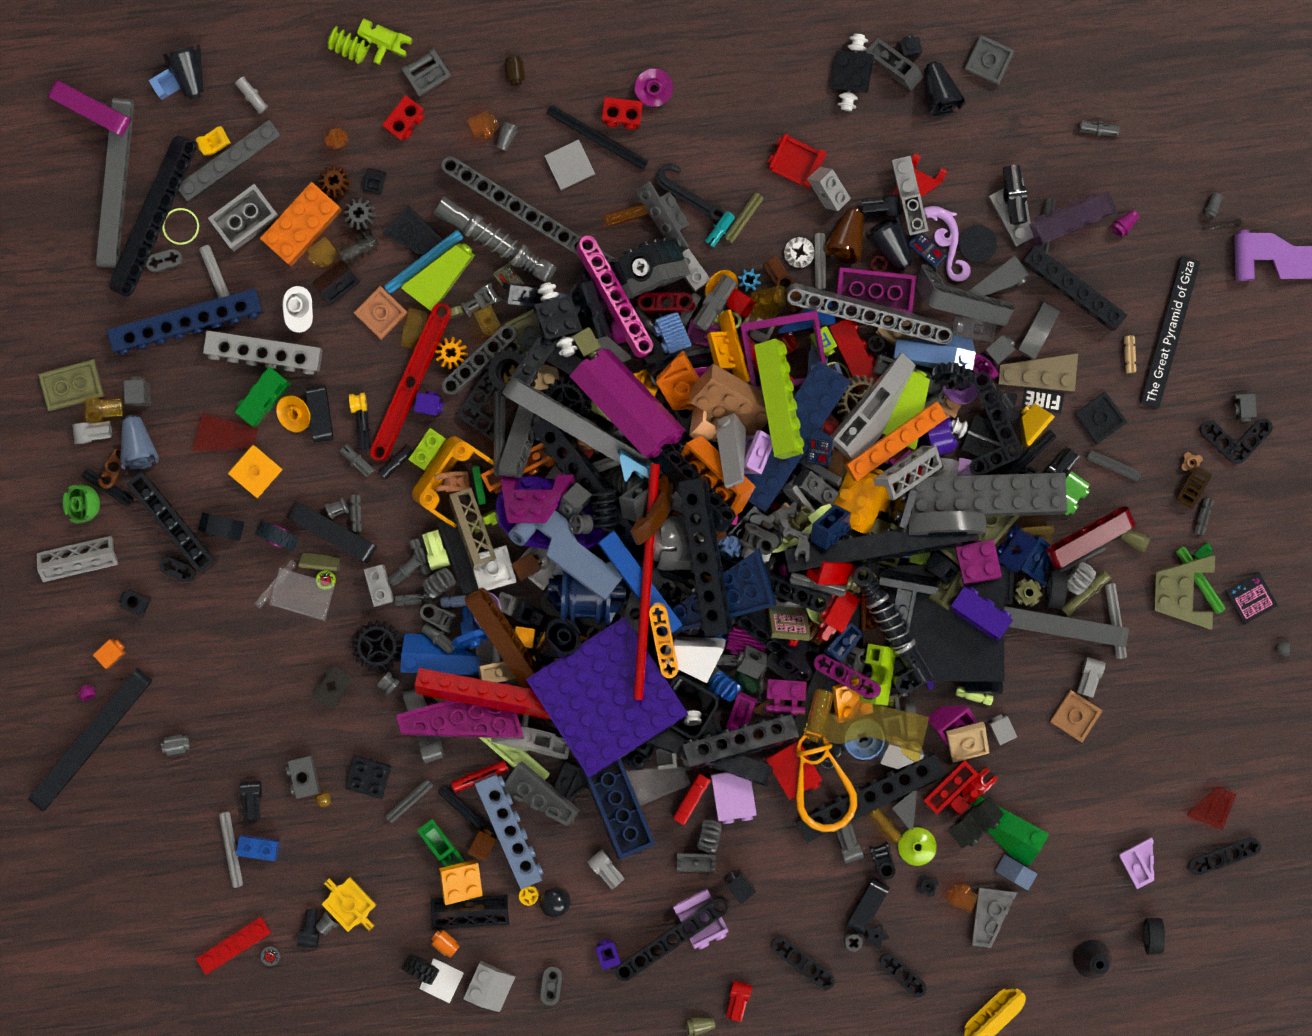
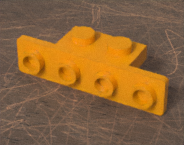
(727, 348)

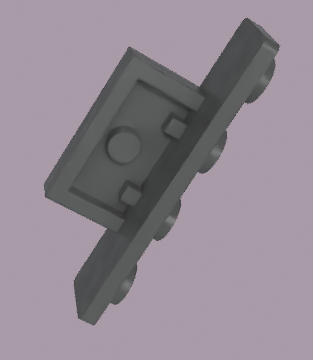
(664, 213)

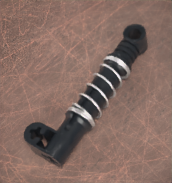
(892, 626)

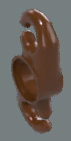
(113, 458)

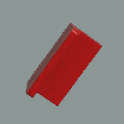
(831, 573)

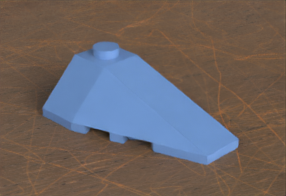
(931, 353)

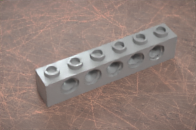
(215, 339)

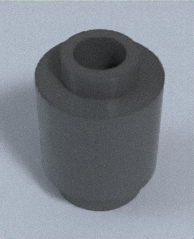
(175, 744)

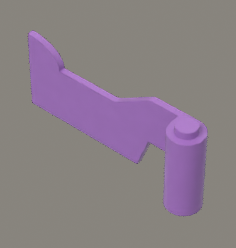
(1289, 260)

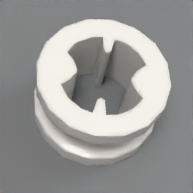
(693, 718)

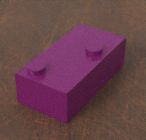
(877, 287)

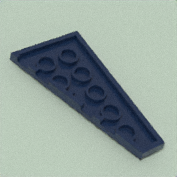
(746, 590)

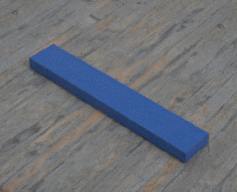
(632, 574)

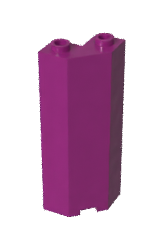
(627, 403)

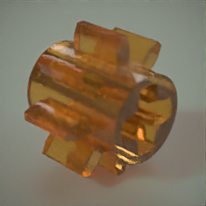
(336, 138)

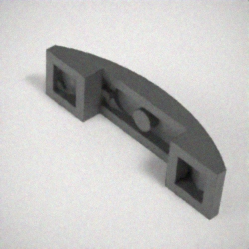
(947, 522)

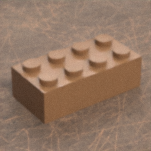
(726, 394)

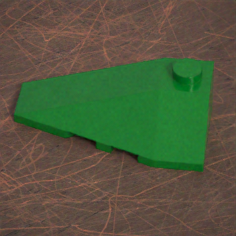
(1017, 836)

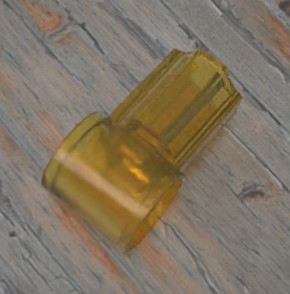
(97, 409)

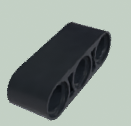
(319, 414)
(867, 906)

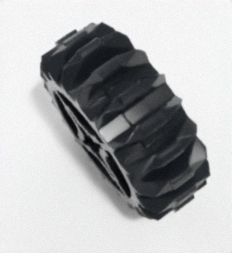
(583, 400)
(363, 636)

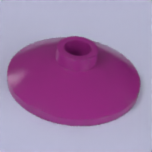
(656, 78)

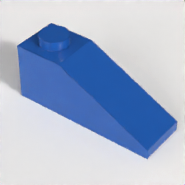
(824, 320)

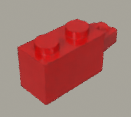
(837, 615)

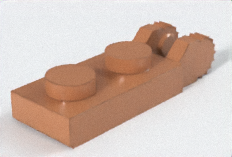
(453, 481)

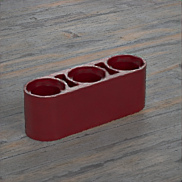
(658, 298)

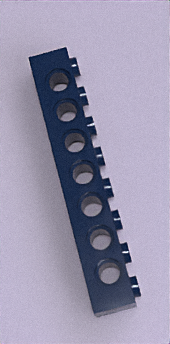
(118, 334)

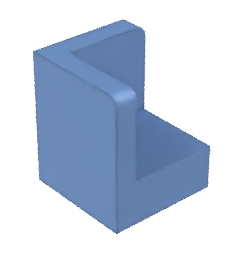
(164, 84)

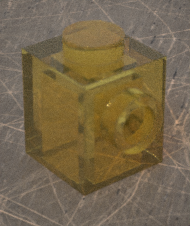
(322, 253)
(487, 321)

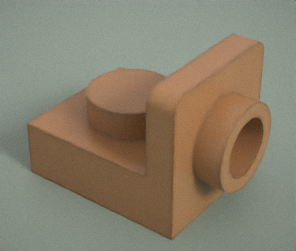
(950, 408)

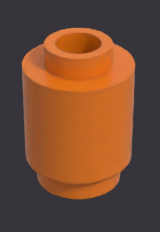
(444, 943)

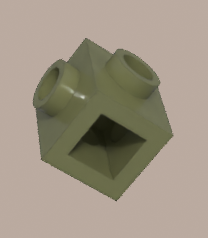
(1020, 592)

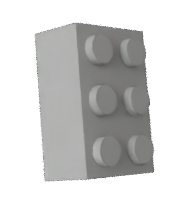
(243, 217)

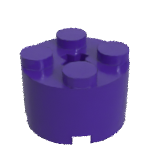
(940, 437)

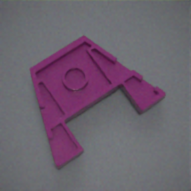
(532, 505)

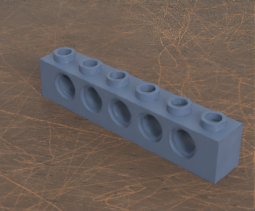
(524, 877)

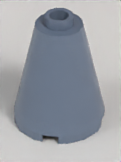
(136, 444)

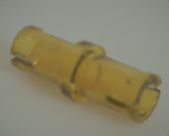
(886, 825)

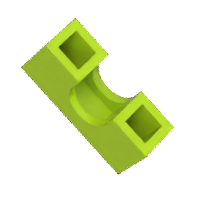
(882, 662)

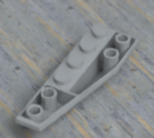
(870, 415)

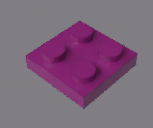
(978, 562)

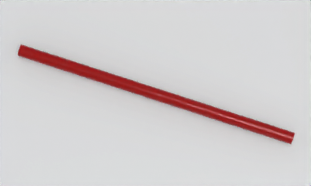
(645, 590)

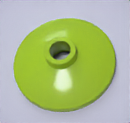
(908, 842)

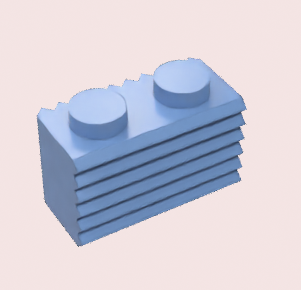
(672, 334)

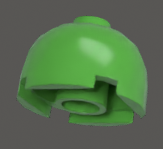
(81, 503)

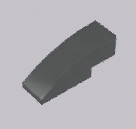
(1038, 331)

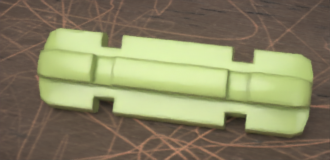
(986, 699)

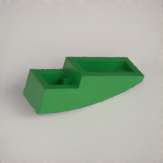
(440, 844)

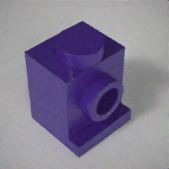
(611, 960)

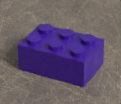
(981, 613)

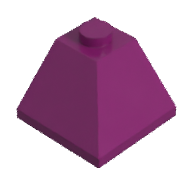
(950, 718)

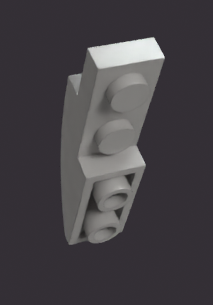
(909, 195)
(537, 741)

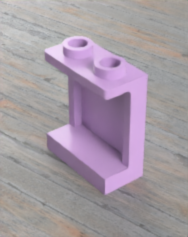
(757, 452)
(733, 797)
(716, 930)

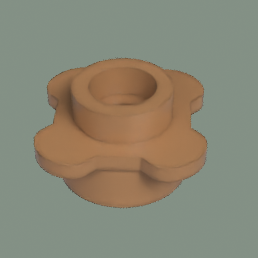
(1188, 458)

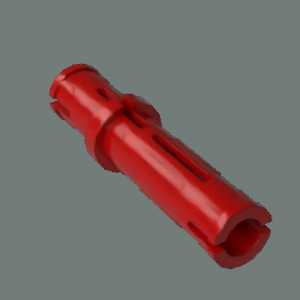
(458, 784)

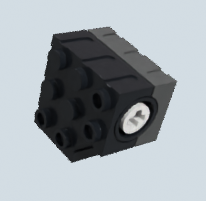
(650, 267)

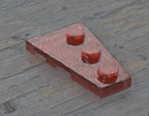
(223, 434)

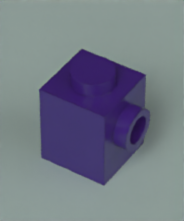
(428, 403)

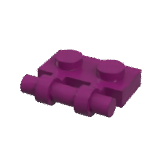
(786, 691)

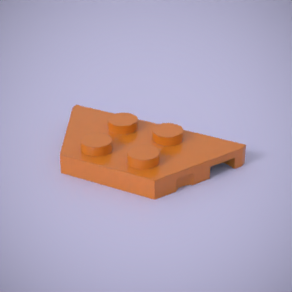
(677, 381)

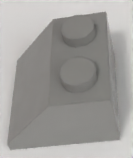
(489, 987)

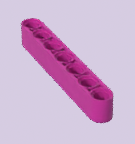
(614, 287)

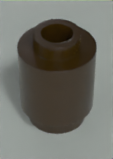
(514, 70)

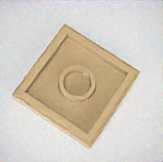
(967, 742)

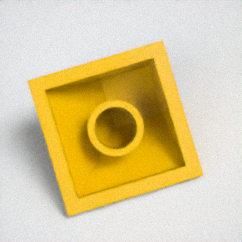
(1033, 422)

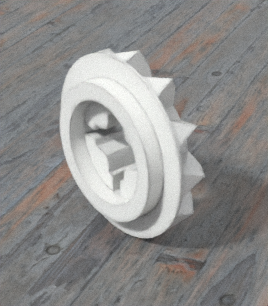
(803, 260)

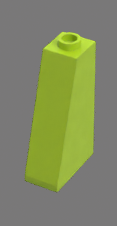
(437, 279)
(909, 404)

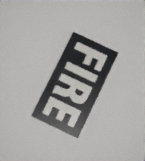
(1048, 400)

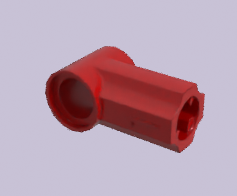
(739, 995)

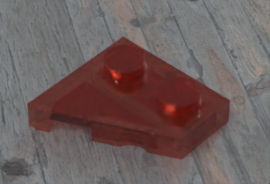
(1214, 808)

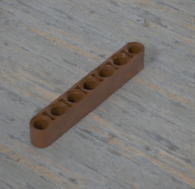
(502, 635)

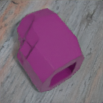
(982, 363)

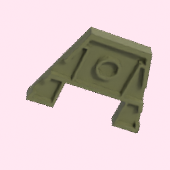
(1175, 591)

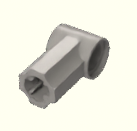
(87, 432)
(1092, 672)
(603, 866)

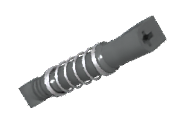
(473, 225)

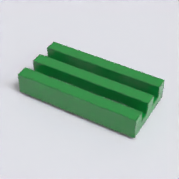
(479, 485)

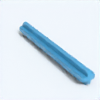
(424, 261)

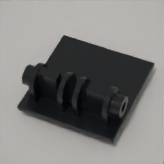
(368, 777)

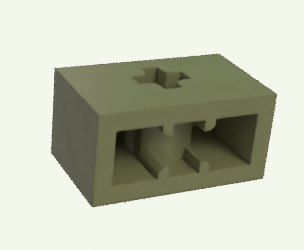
(587, 343)

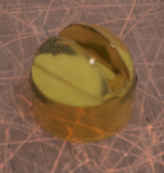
(323, 799)

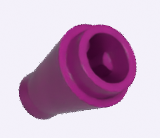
(1125, 223)

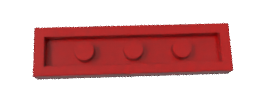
(233, 945)

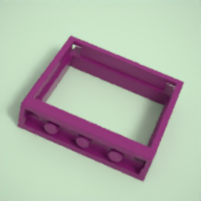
(745, 327)

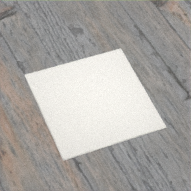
(444, 983)

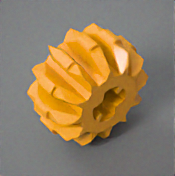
(450, 346)

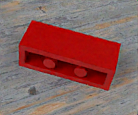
(950, 787)

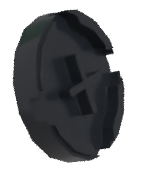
(977, 243)

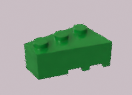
(262, 397)

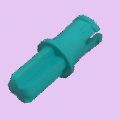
(720, 228)

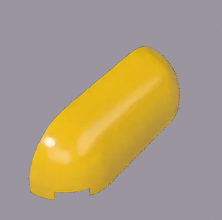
(996, 1013)

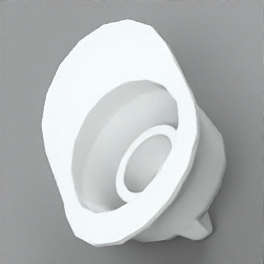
(297, 309)

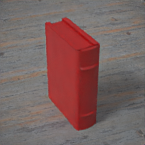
(691, 798)

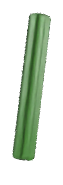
(1202, 583)

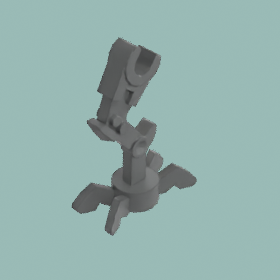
(781, 516)

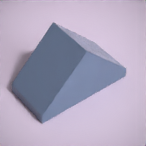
(1016, 872)

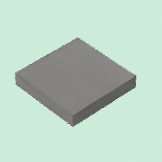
(569, 165)

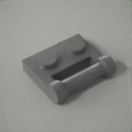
(429, 77)

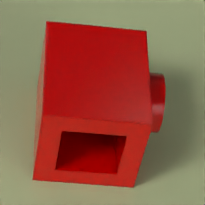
(741, 303)

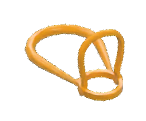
(800, 789)

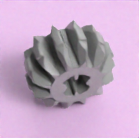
(1080, 578)

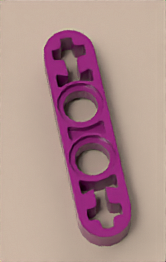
(846, 678)

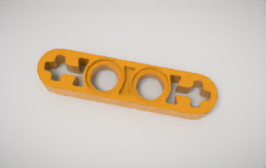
(663, 640)

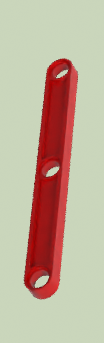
(416, 368)

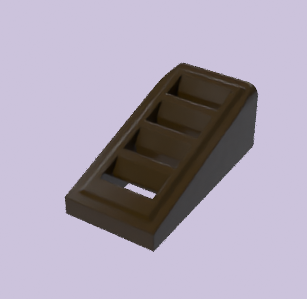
(1199, 490)

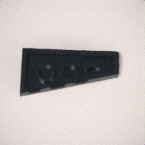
(413, 232)
(458, 556)

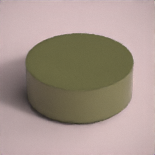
(456, 311)

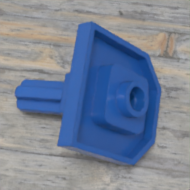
(471, 632)

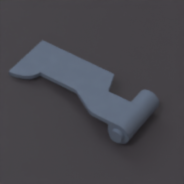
(570, 554)

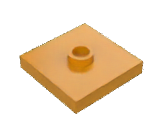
(255, 471)

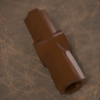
(777, 274)

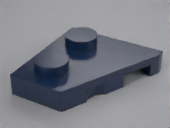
(1037, 562)

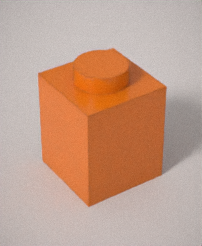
(110, 653)

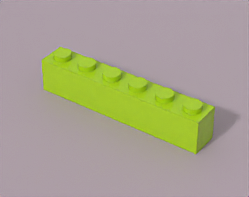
(779, 399)

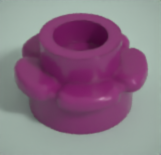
(86, 693)

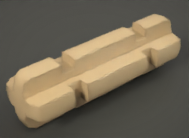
(1130, 354)

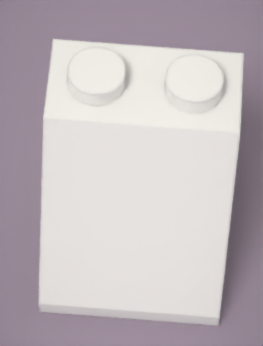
(697, 655)

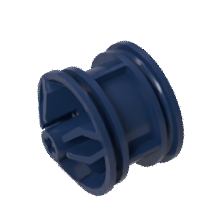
(576, 600)

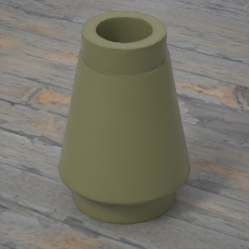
(1136, 540)
(698, 1026)

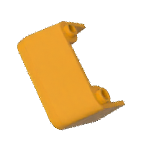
(452, 451)

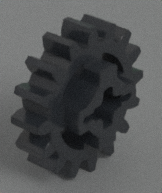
(952, 375)

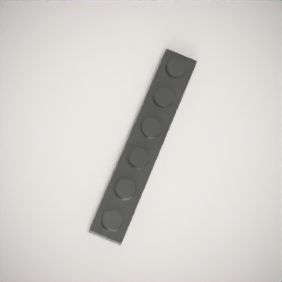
(229, 160)

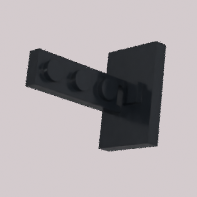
(907, 587)

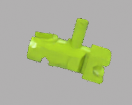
(384, 39)

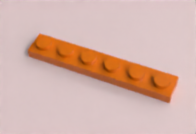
(895, 441)

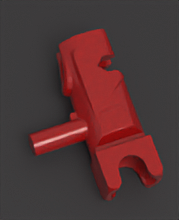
(972, 791)

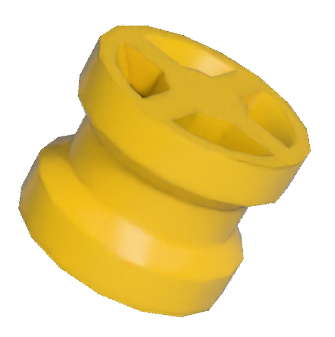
(358, 402)
(531, 895)

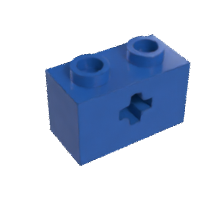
(258, 847)

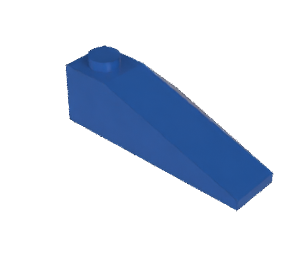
(420, 652)

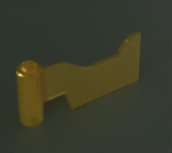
(866, 721)

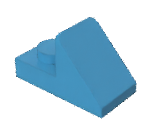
(630, 463)

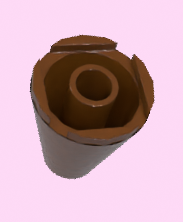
(847, 238)

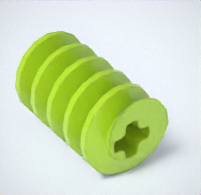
(347, 46)

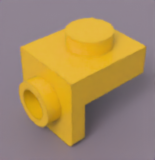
(213, 141)

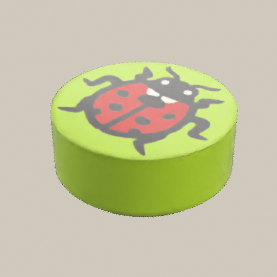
(327, 576)

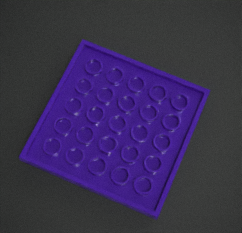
(594, 702)

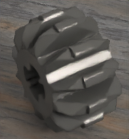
(355, 209)
(439, 583)
(709, 836)

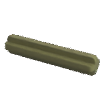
(743, 218)

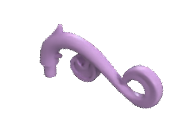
(947, 216)

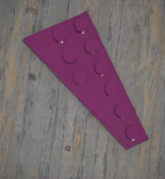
(460, 720)

